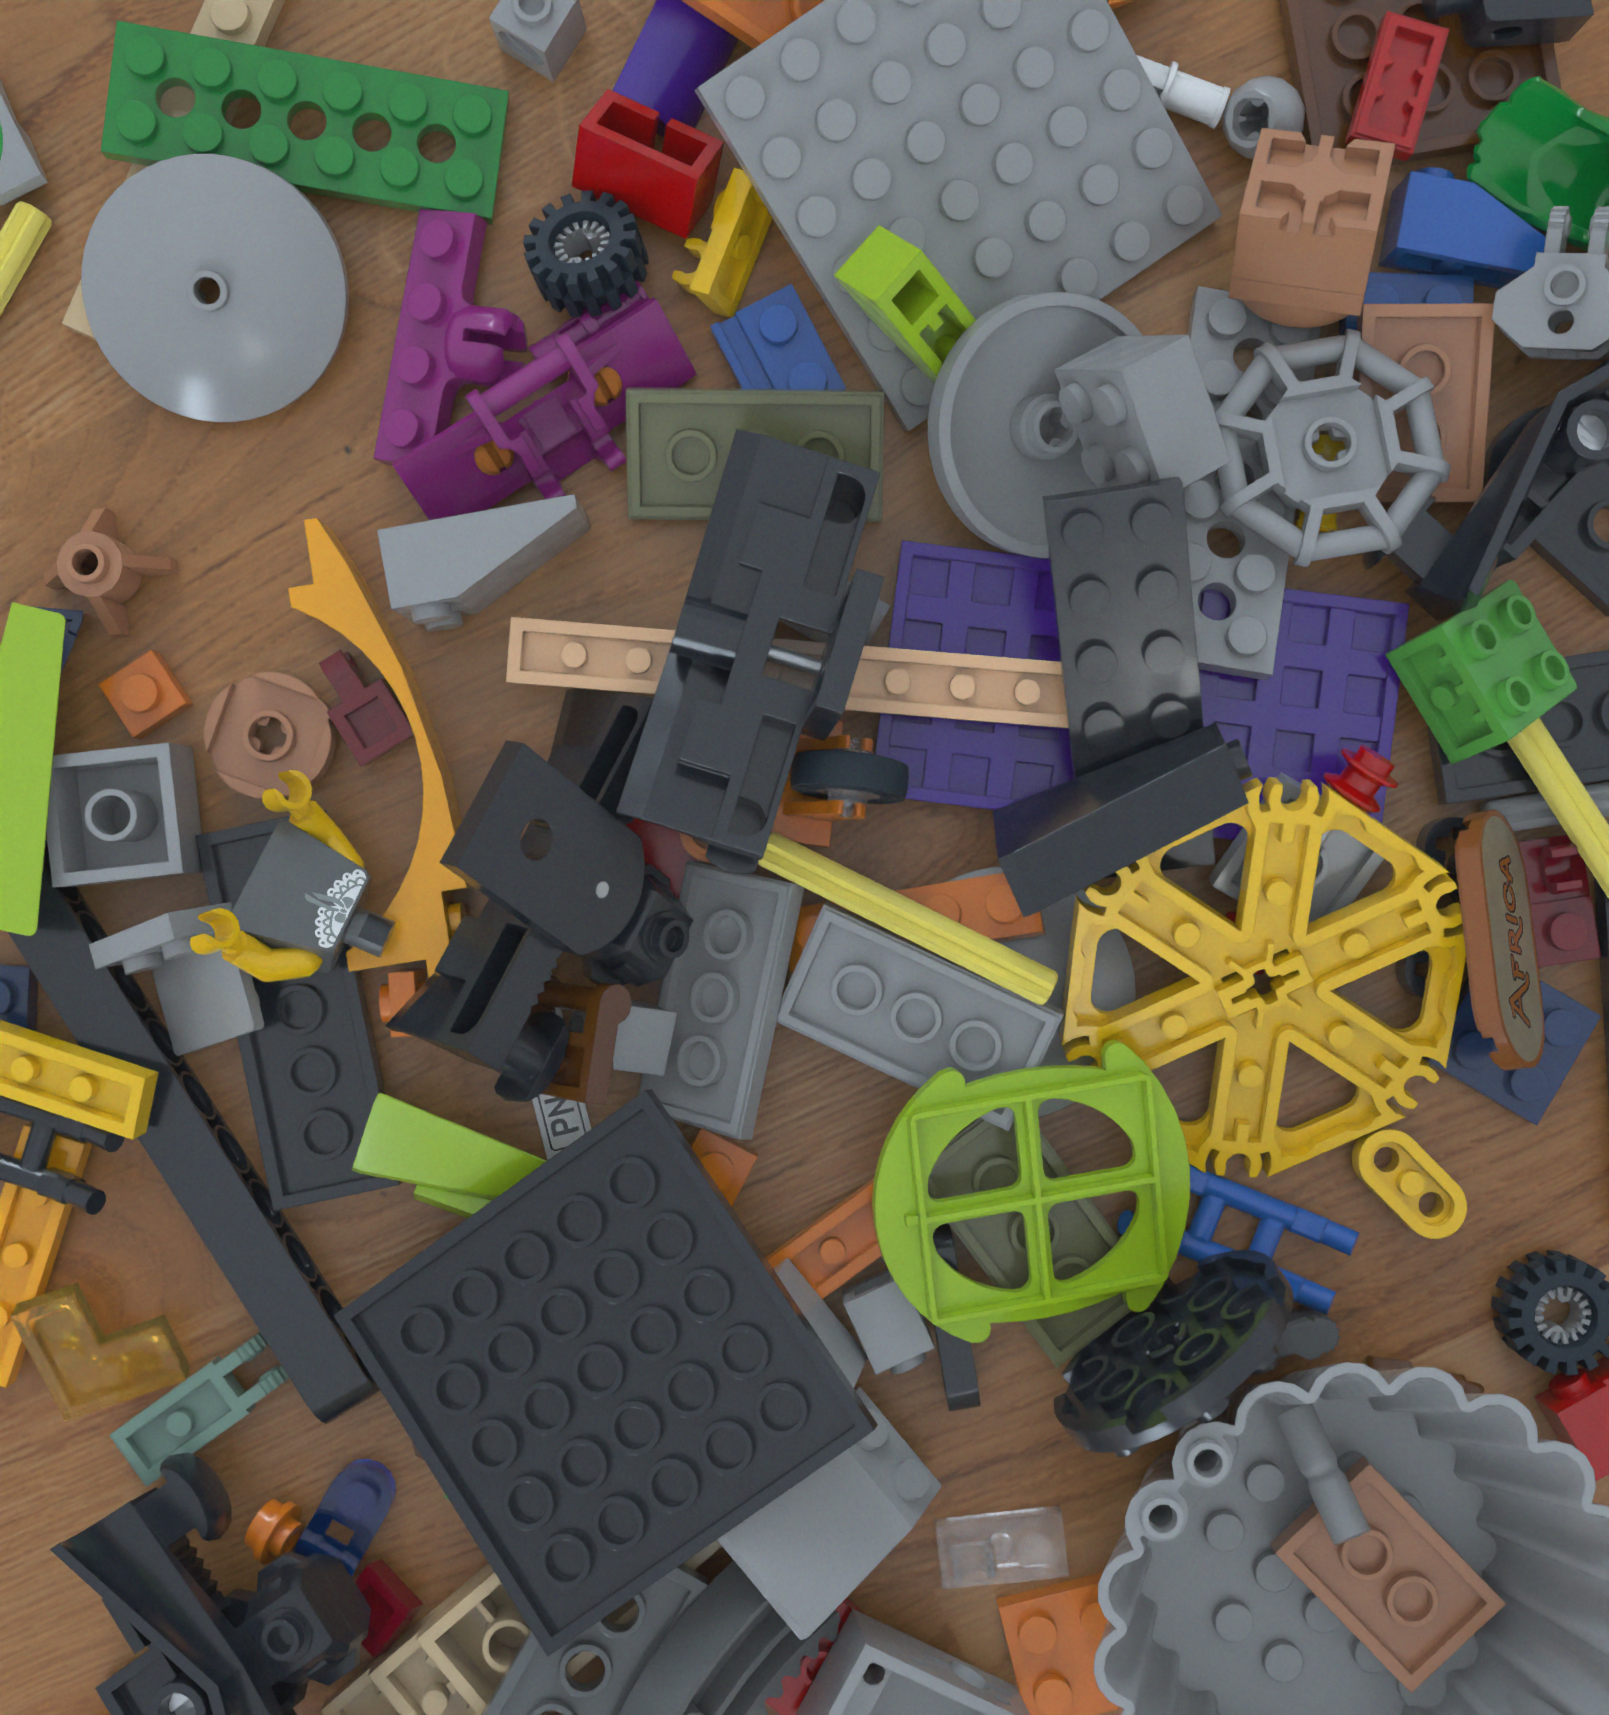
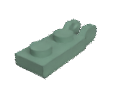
(194, 1411)

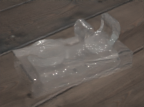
(1001, 1547)

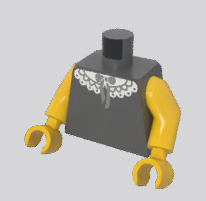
(299, 898)

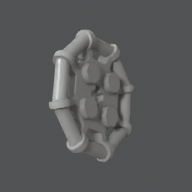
(1350, 416)

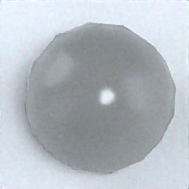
(1257, 105)

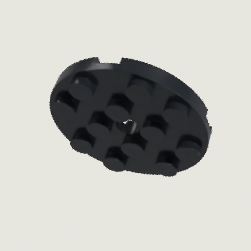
(1177, 1355)

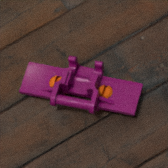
(489, 459)

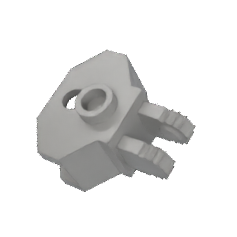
(1559, 291)

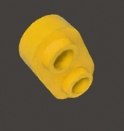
(1407, 1180)

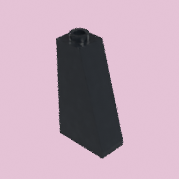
(1116, 815)

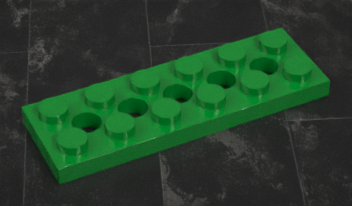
(286, 82)

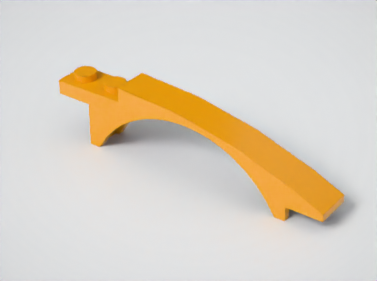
(425, 900)

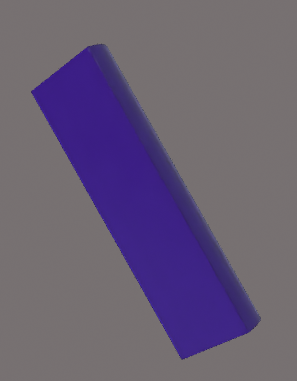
(672, 59)

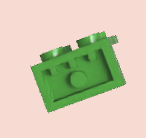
(1483, 673)

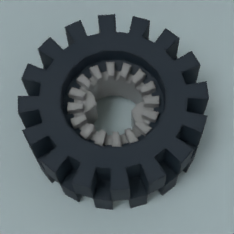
(582, 226)
(1545, 1342)

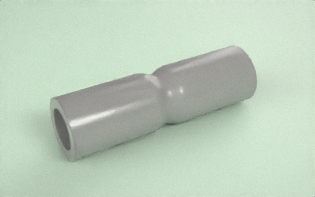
(1325, 1480)

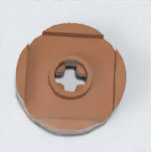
(255, 702)

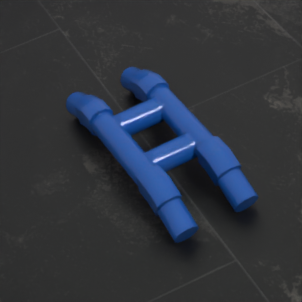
(1274, 1218)

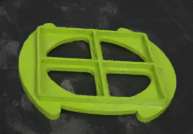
(945, 1105)

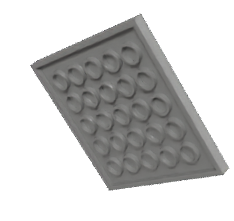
(976, 130)

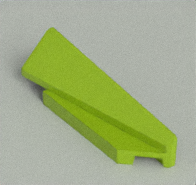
(28, 717)
(445, 1160)

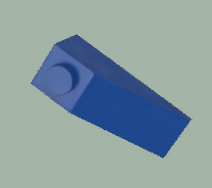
(1456, 230)

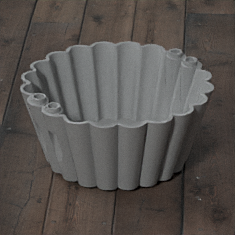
(1226, 1628)

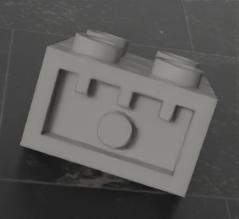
(199, 994)

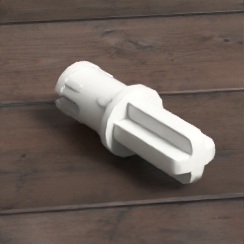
(1186, 93)

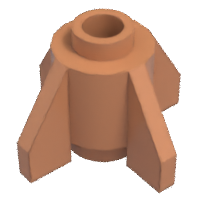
(104, 570)

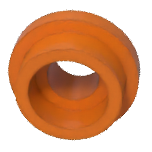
(274, 1530)

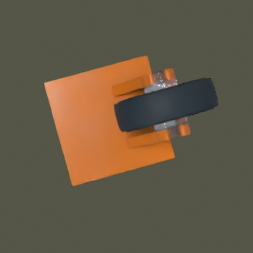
(835, 783)

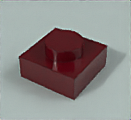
(391, 1606)

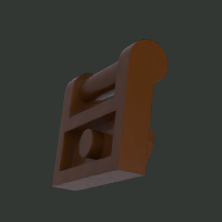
(590, 1053)

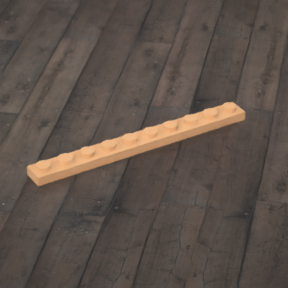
(884, 681)

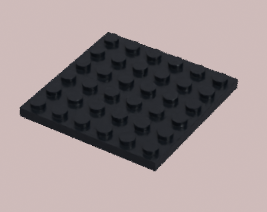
(603, 1372)

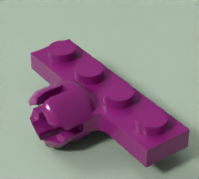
(442, 334)

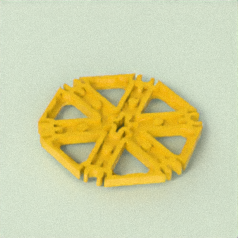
(1303, 1002)

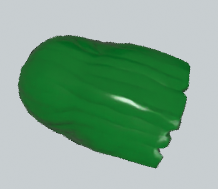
(1544, 155)

